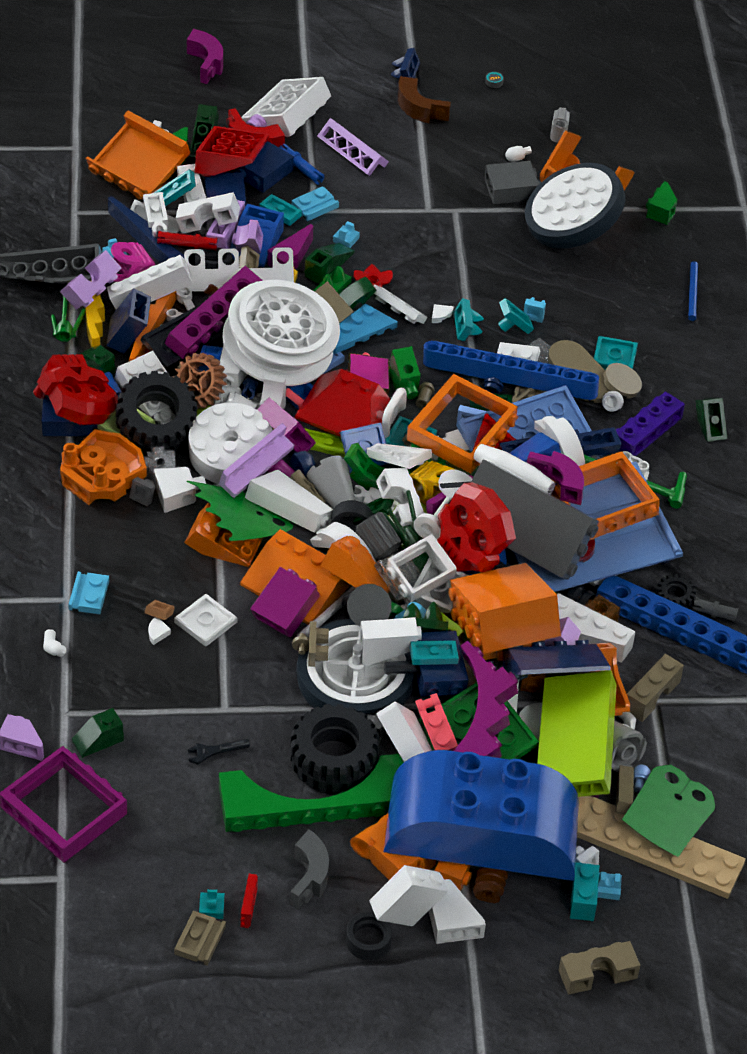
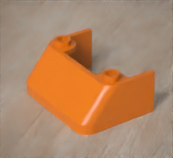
(563, 157)

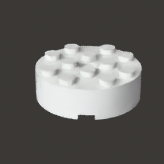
(223, 436)

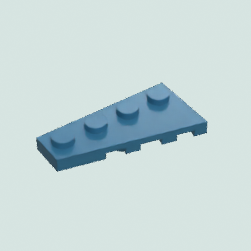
(362, 325)

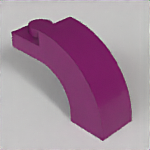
(563, 471)

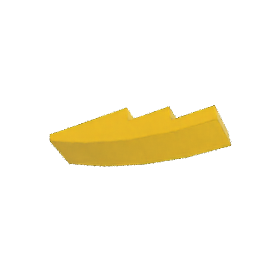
(94, 317)

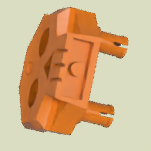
(105, 475)

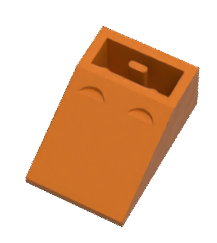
(215, 542)

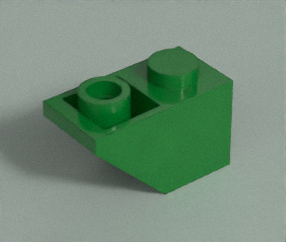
(662, 204)

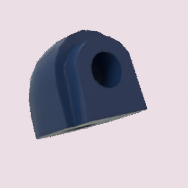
(302, 461)

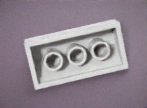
(155, 281)

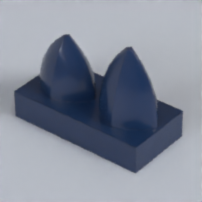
(407, 64)

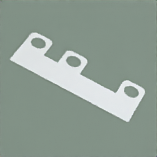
(203, 277)

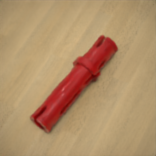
(187, 240)

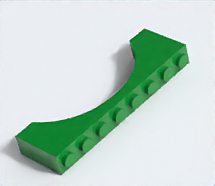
(253, 807)

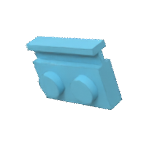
(315, 203)
(89, 592)

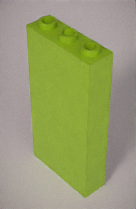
(579, 729)

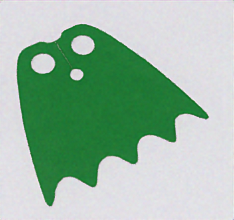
(240, 514)

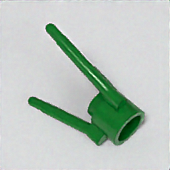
(64, 330)

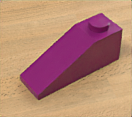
(297, 242)

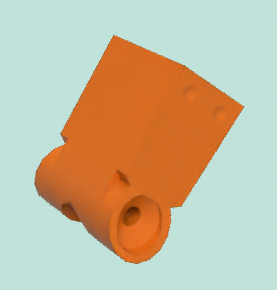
(370, 846)

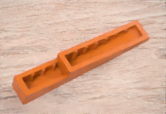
(156, 317)

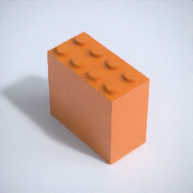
(505, 608)

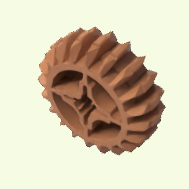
(206, 382)

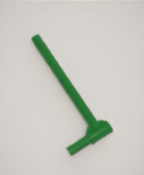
(675, 494)

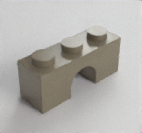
(660, 678)
(617, 960)

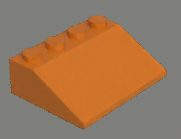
(291, 553)

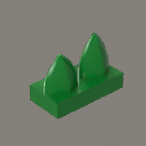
(336, 279)

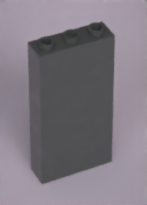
(544, 526)

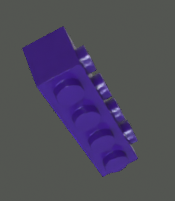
(650, 423)

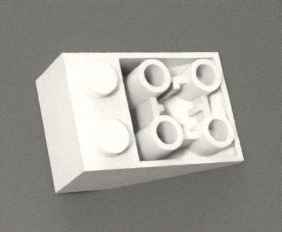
(144, 363)

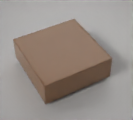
(159, 610)

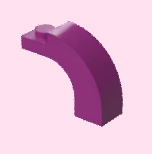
(208, 48)

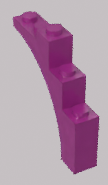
(491, 714)

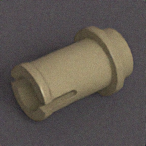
(425, 391)

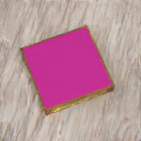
(370, 368)

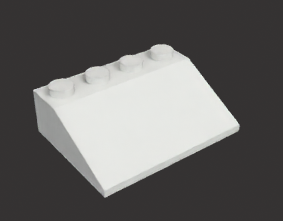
(291, 103)

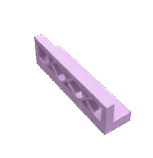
(357, 143)
(256, 461)

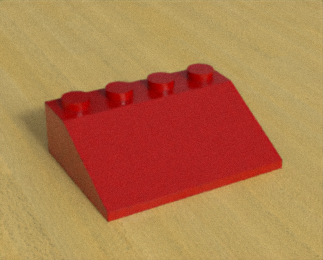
(227, 150)

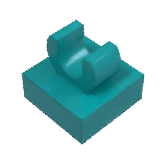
(212, 904)

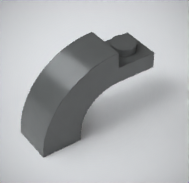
(315, 858)

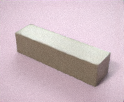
(624, 788)

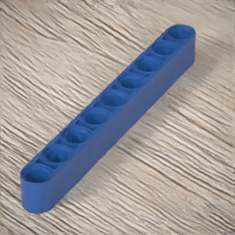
(509, 369)

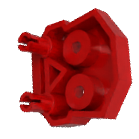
(76, 390)
(465, 535)

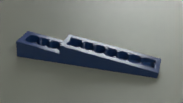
(140, 231)
(592, 443)

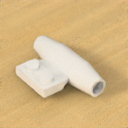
(515, 466)

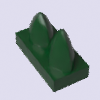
(431, 622)

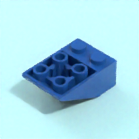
(271, 225)

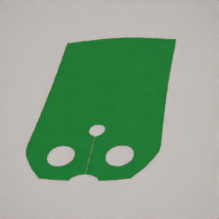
(664, 818)

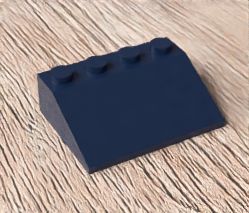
(555, 658)

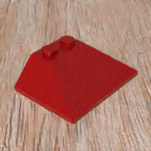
(343, 402)

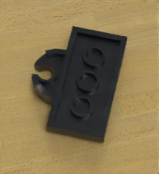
(156, 340)

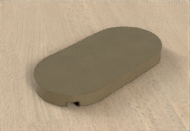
(574, 356)

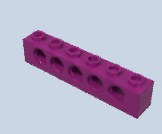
(205, 314)

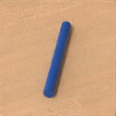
(693, 291)

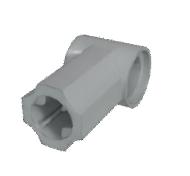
(559, 124)

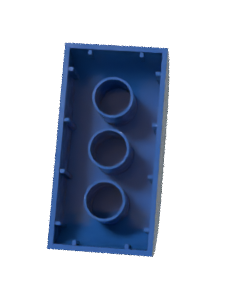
(484, 813)

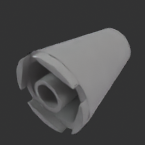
(332, 480)
(627, 746)

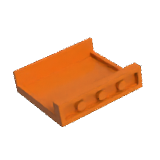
(139, 156)

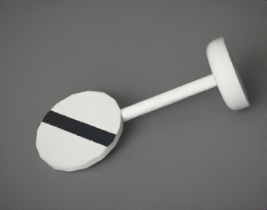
(449, 483)

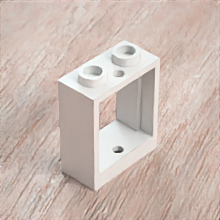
(437, 555)

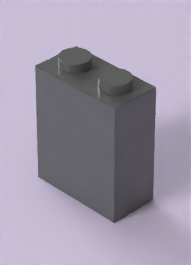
(511, 181)

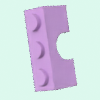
(80, 290)

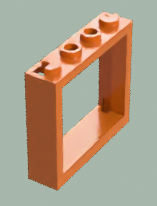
(456, 385)
(606, 468)

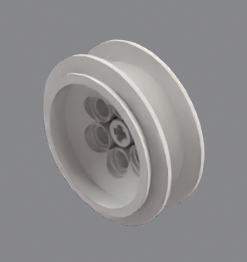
(281, 331)

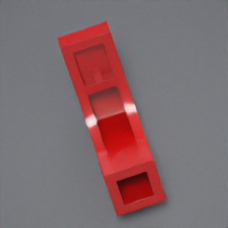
(276, 135)

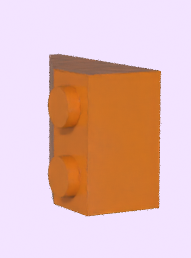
(352, 563)

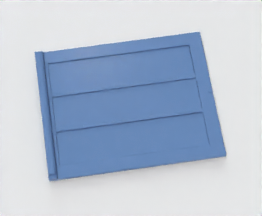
(617, 551)

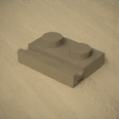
(200, 938)

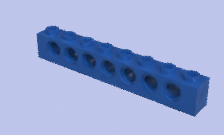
(676, 622)

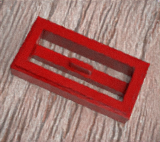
(249, 900)

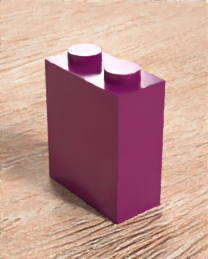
(285, 601)

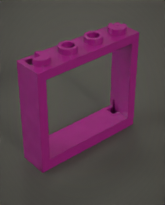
(62, 758)

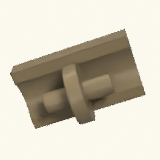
(316, 652)

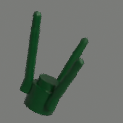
(407, 534)

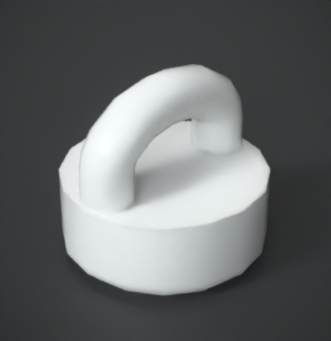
(612, 401)

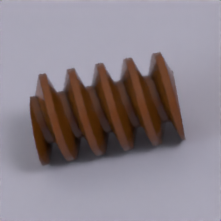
(490, 884)

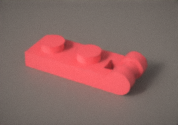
(436, 724)

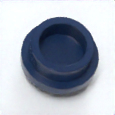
(493, 385)

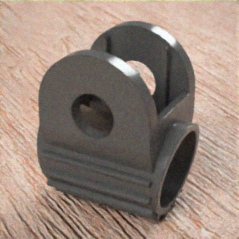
(378, 536)

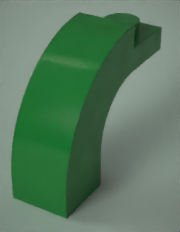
(364, 470)

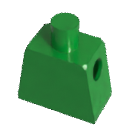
(405, 371)

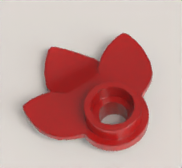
(374, 275)

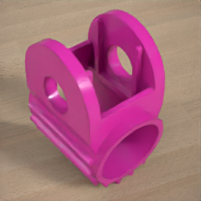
(130, 264)

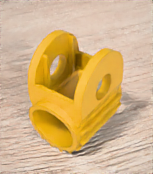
(426, 479)

